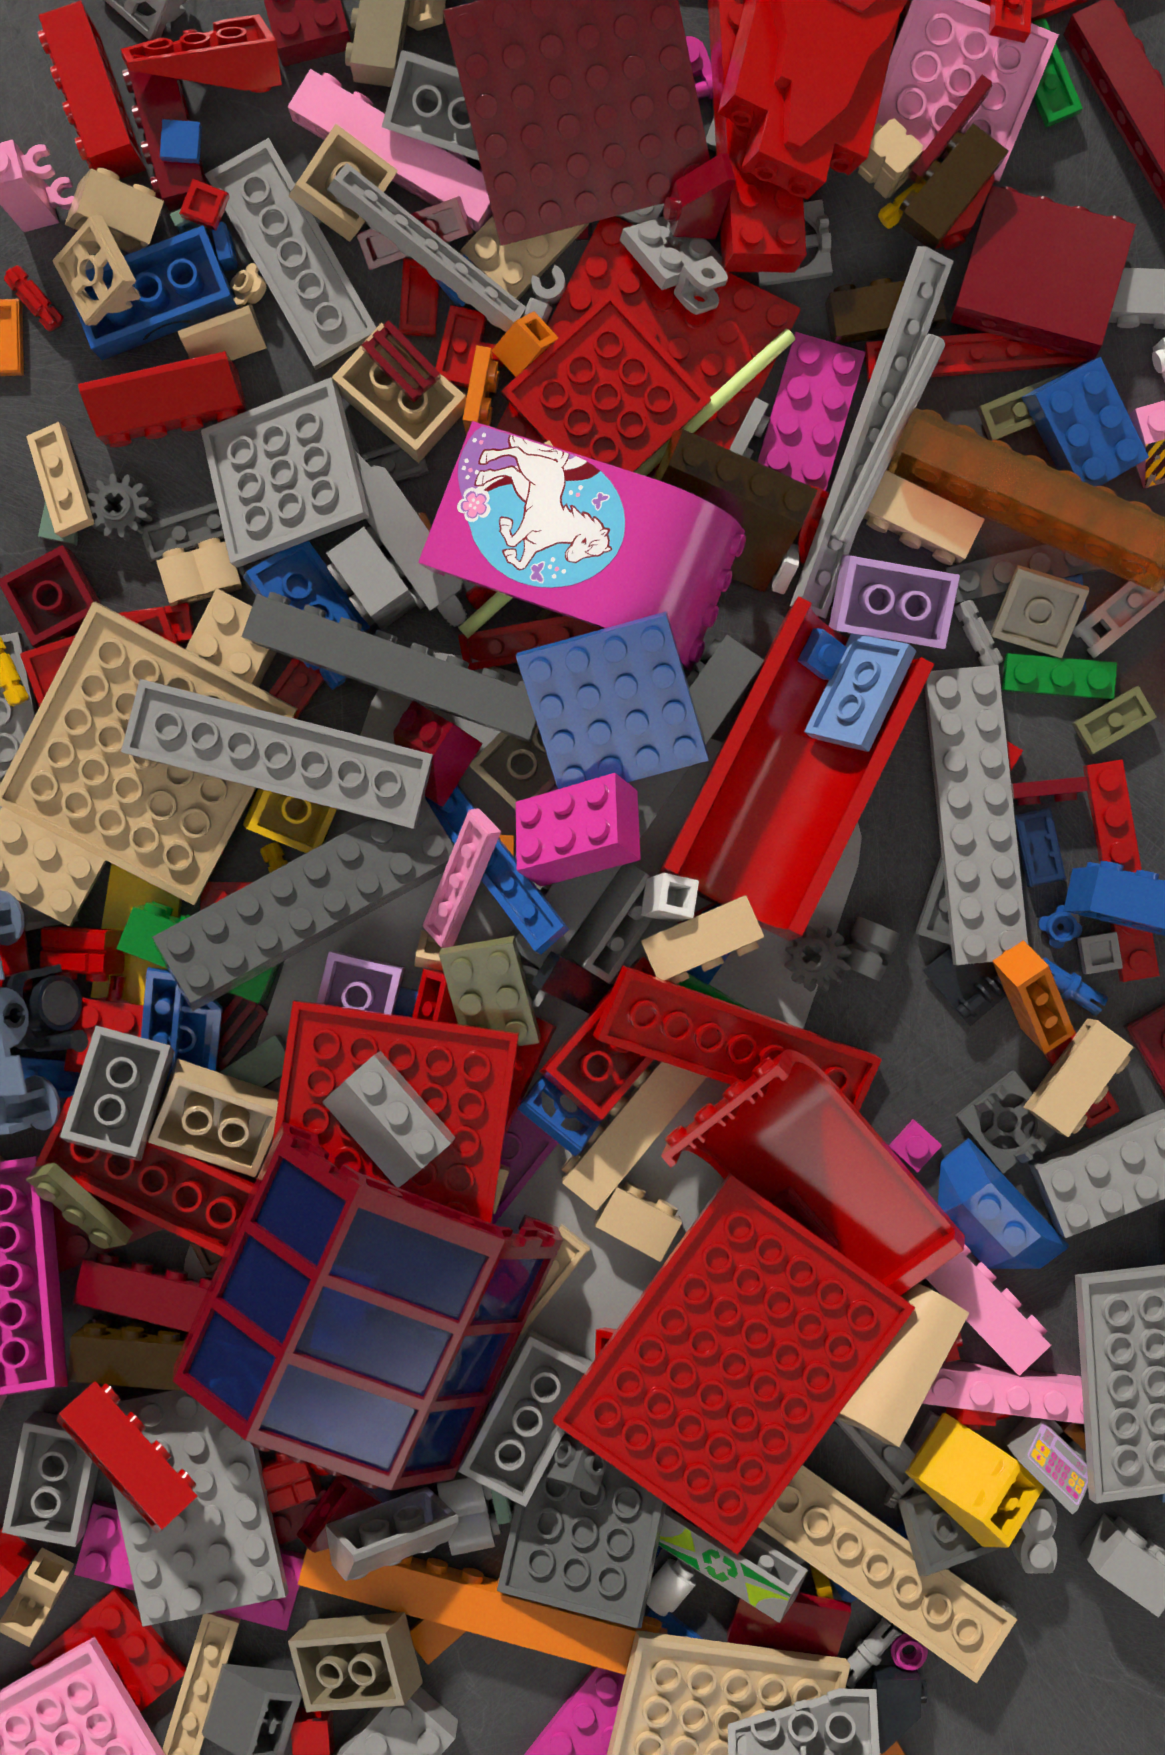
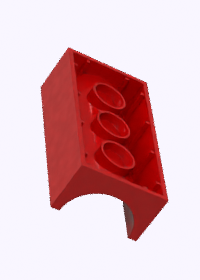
(778, 799)

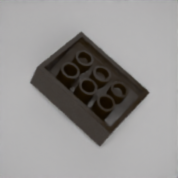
(760, 499)

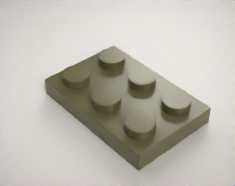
(490, 987)

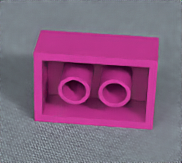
(577, 830)

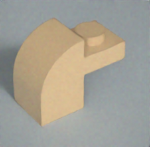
(35, 1597)

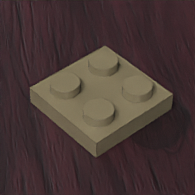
(1039, 611)

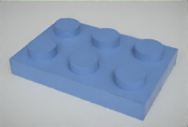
(860, 692)

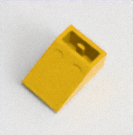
(975, 1482)

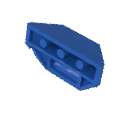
(172, 1022)
(993, 1214)

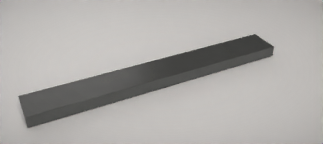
(204, 523)

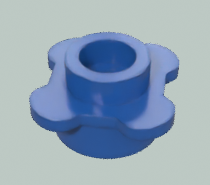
(1070, 930)

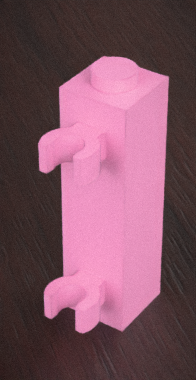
(25, 192)

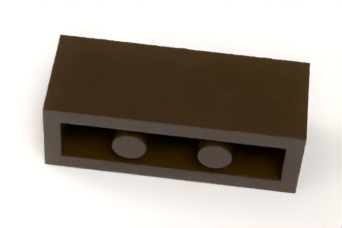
(951, 186)
(867, 311)

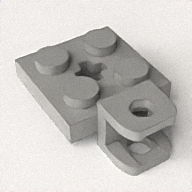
(677, 262)

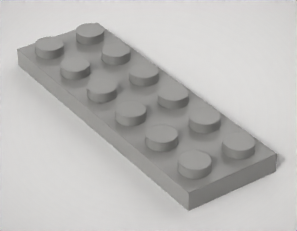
(292, 254)

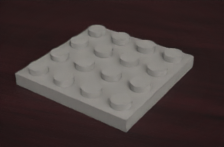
(284, 473)

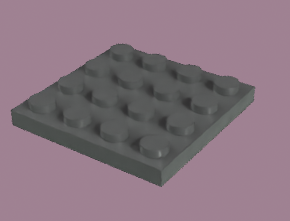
(585, 1548)

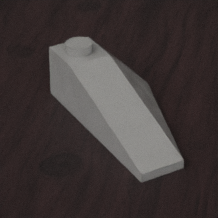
(827, 1725)

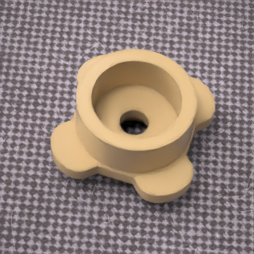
(248, 285)

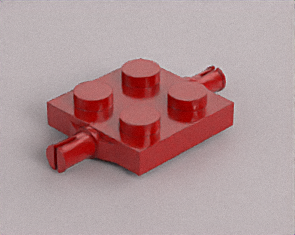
(106, 1012)

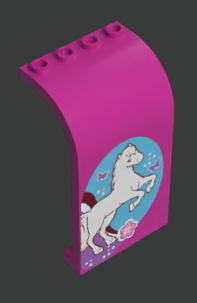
(582, 537)

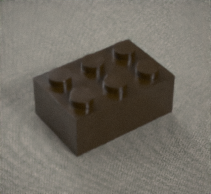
(125, 1353)

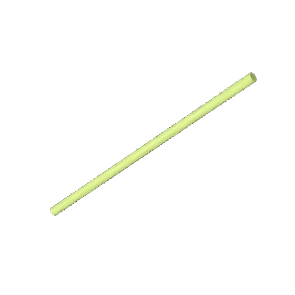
(718, 400)

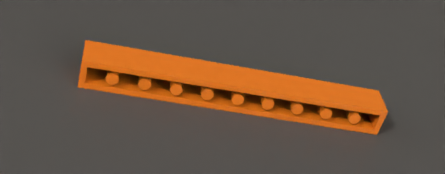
(473, 1604)

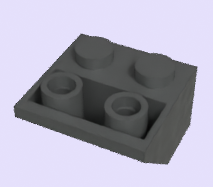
(252, 1710)

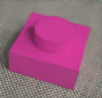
(915, 1145)

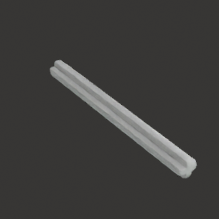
(888, 438)

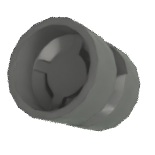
(870, 947)

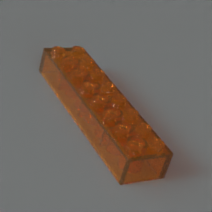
(1032, 498)

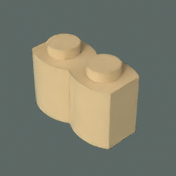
(197, 573)

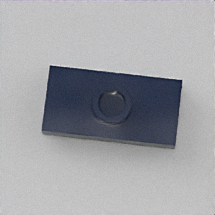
(1039, 847)

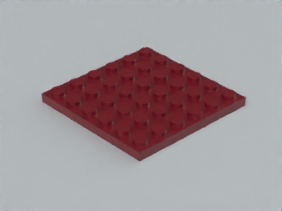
(576, 107)

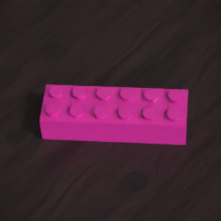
(29, 1287)

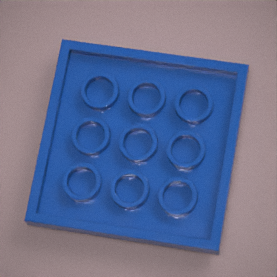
(614, 703)

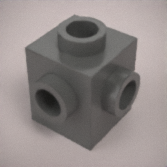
(577, 1466)

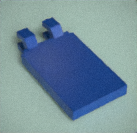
(305, 580)

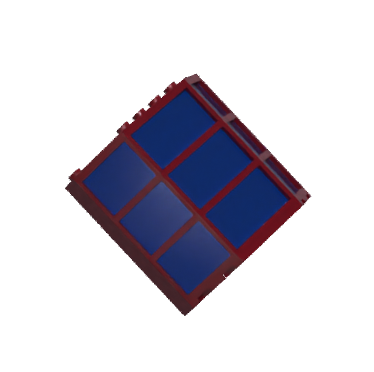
(359, 1320)

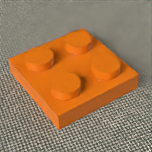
(482, 381)

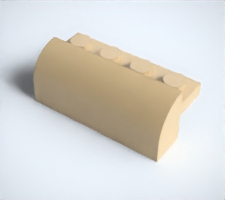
(906, 1369)

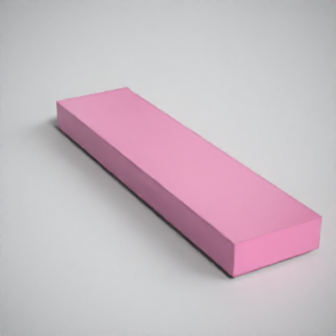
(461, 878)

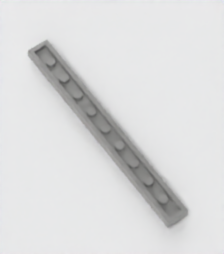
(902, 342)

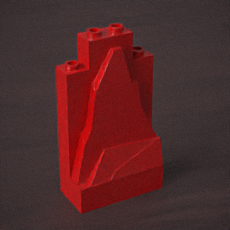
(808, 86)

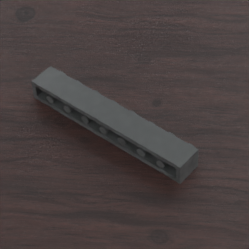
(390, 666)

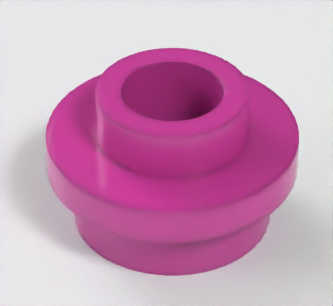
(908, 1661)

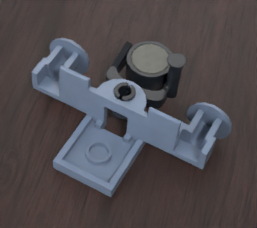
(39, 1005)

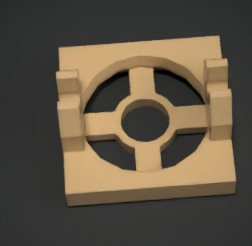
(71, 263)

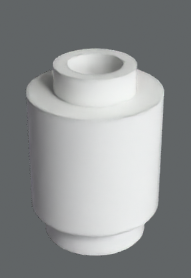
(670, 1586)

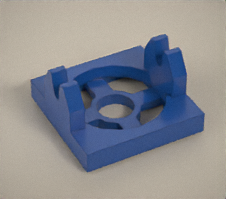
(532, 1108)

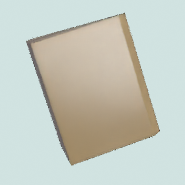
(231, 332)

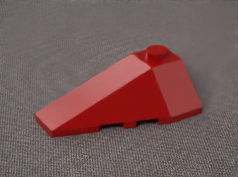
(233, 55)

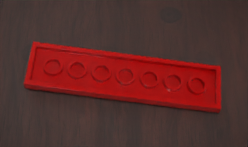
(717, 1036)

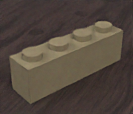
(377, 40)

